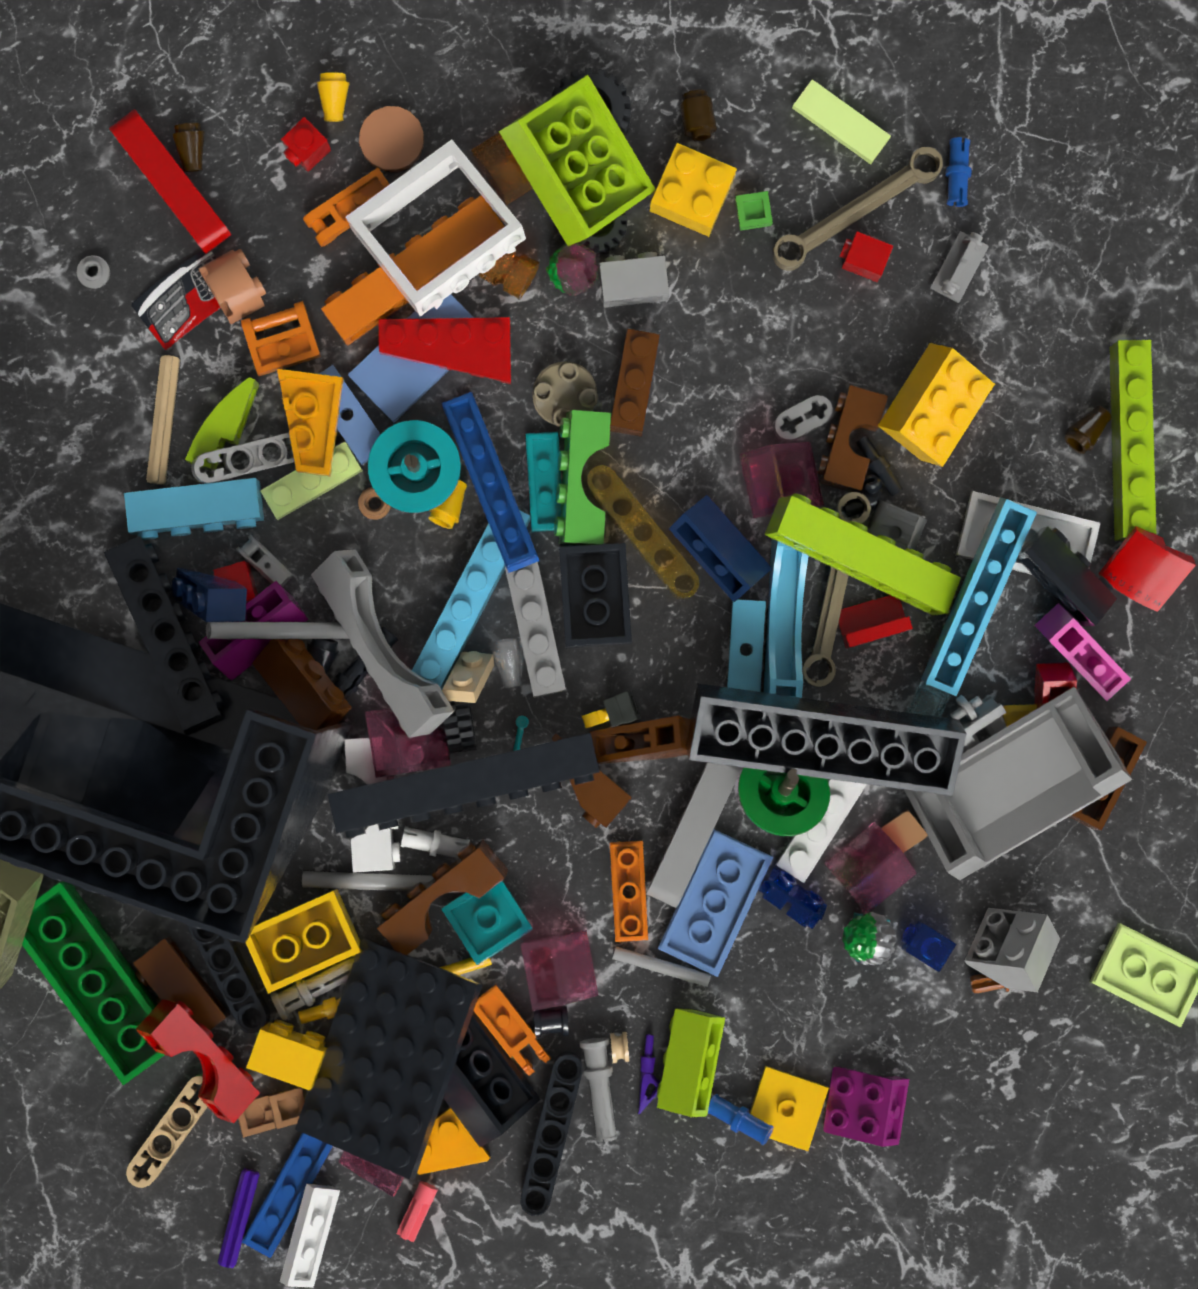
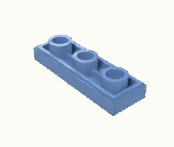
(359, 431)

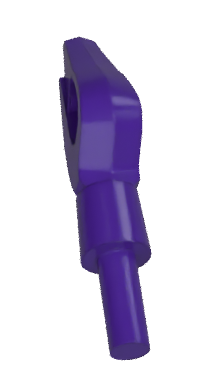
(647, 1076)

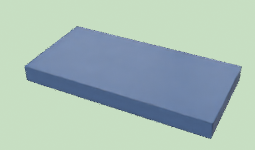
(397, 382)
(715, 903)

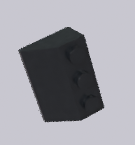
(1067, 576)

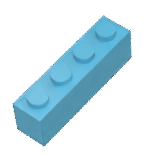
(194, 507)

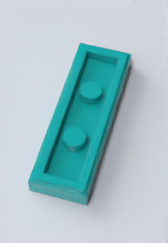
(543, 479)

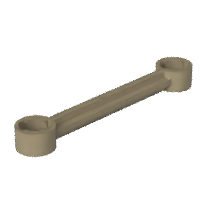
(858, 208)
(832, 604)

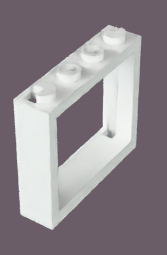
(406, 190)

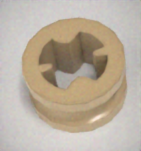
(619, 1047)

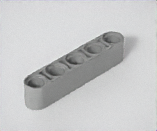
(692, 833)

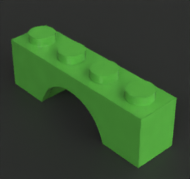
(579, 519)

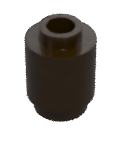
(698, 115)

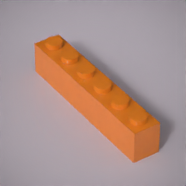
(425, 258)

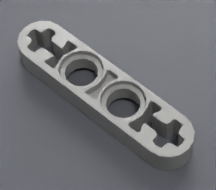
(255, 463)

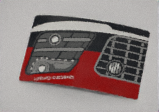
(177, 301)

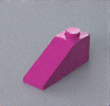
(1082, 652)

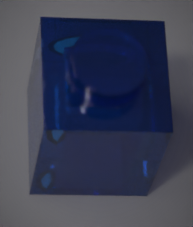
(927, 945)

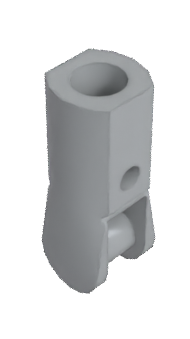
(268, 565)

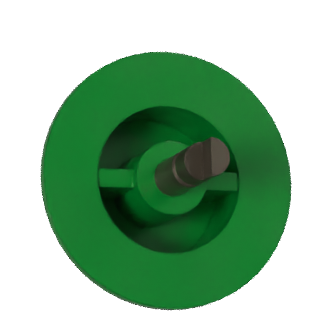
(783, 801)

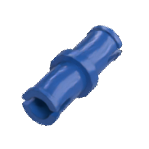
(958, 172)
(740, 1119)

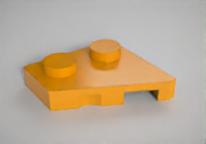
(450, 1146)

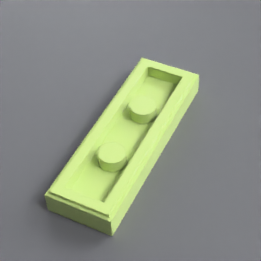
(841, 121)

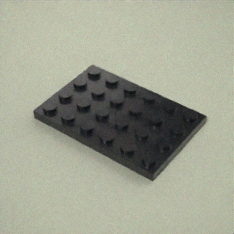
(389, 1058)

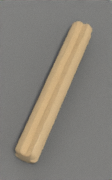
(163, 419)

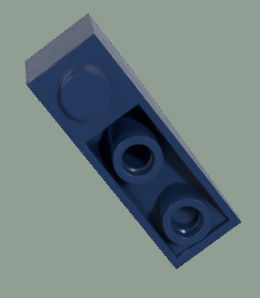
(210, 596)

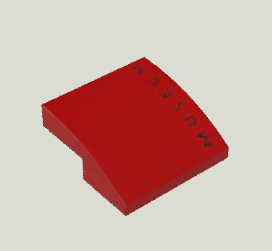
(1147, 569)

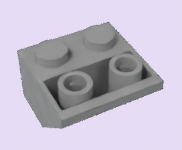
(1014, 948)

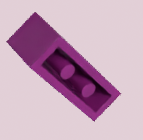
(236, 655)

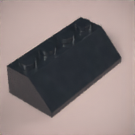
(487, 1086)

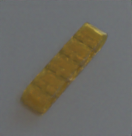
(636, 517)

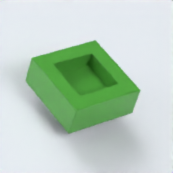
(753, 210)

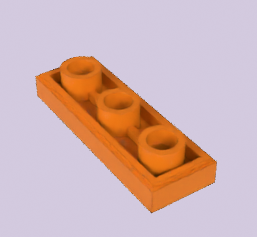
(629, 912)

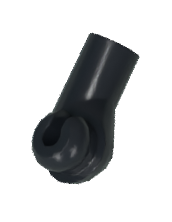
(871, 489)

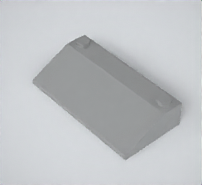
(1020, 784)

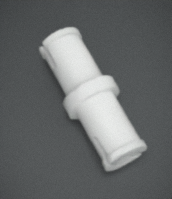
(432, 842)

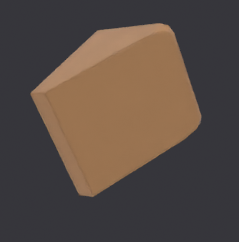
(904, 830)

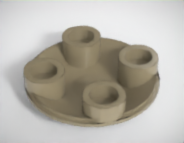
(562, 389)

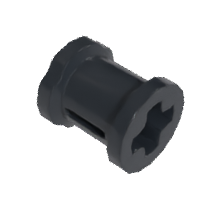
(551, 1022)

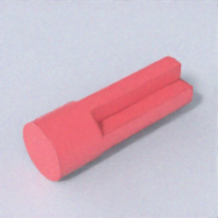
(417, 1211)

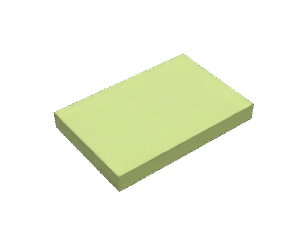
(1148, 974)

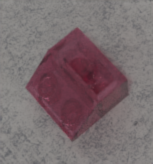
(559, 969)

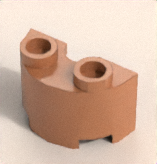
(233, 286)

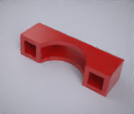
(224, 1086)

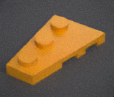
(312, 418)

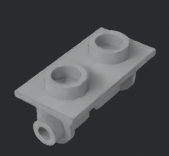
(960, 266)

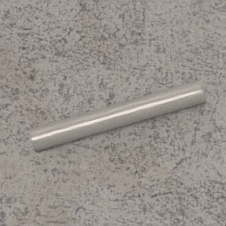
(661, 966)

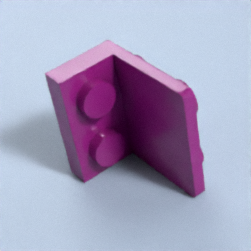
(866, 1107)

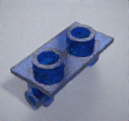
(806, 905)

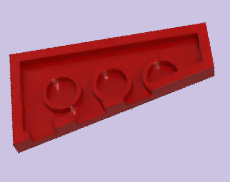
(456, 344)

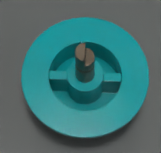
(414, 466)

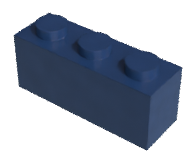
(720, 548)

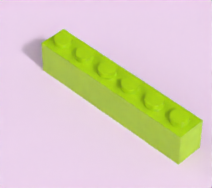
(1132, 437)
(863, 555)

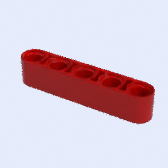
(170, 181)

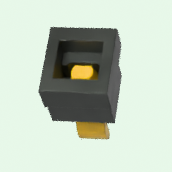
(617, 710)

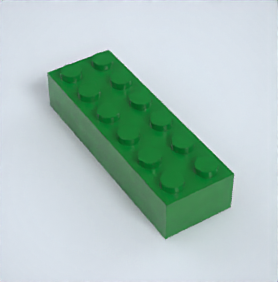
(91, 979)

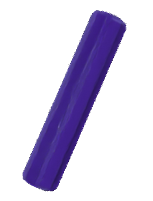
(238, 1218)

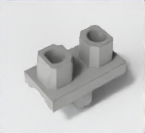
(978, 715)

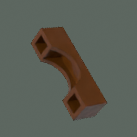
(474, 873)

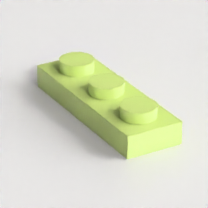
(301, 488)

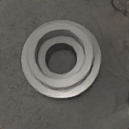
(98, 280)

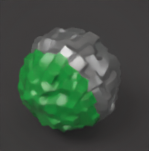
(869, 938)

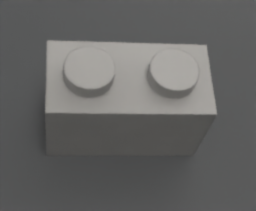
(634, 280)

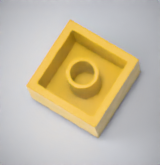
(692, 189)
(288, 1054)

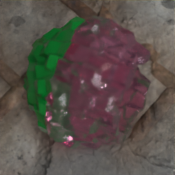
(573, 269)

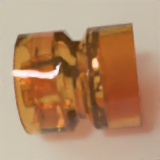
(513, 273)

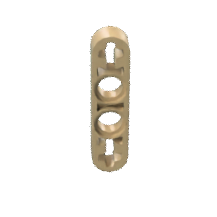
(170, 1129)

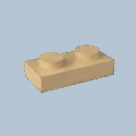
(468, 677)

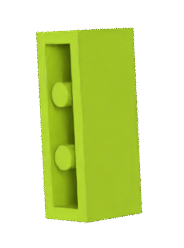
(690, 1062)

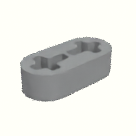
(806, 425)

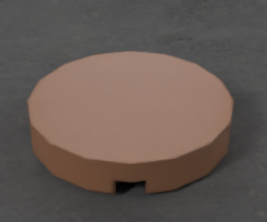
(391, 139)

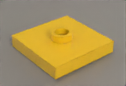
(789, 1106)

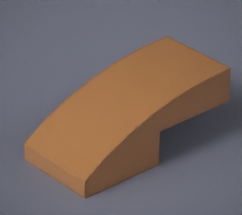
(272, 1112)

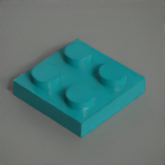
(487, 922)

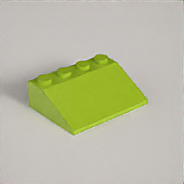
(577, 161)

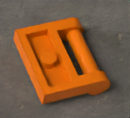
(283, 348)

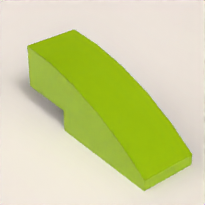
(224, 422)

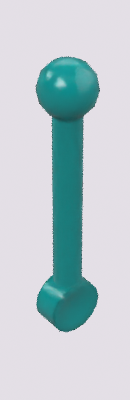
(521, 722)

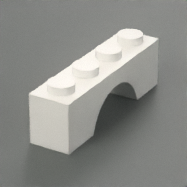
(376, 848)

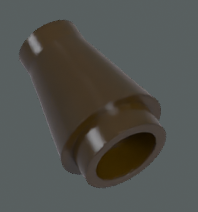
(189, 144)
(1086, 431)

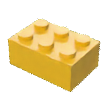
(936, 404)
(303, 941)

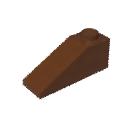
(642, 740)
(599, 798)

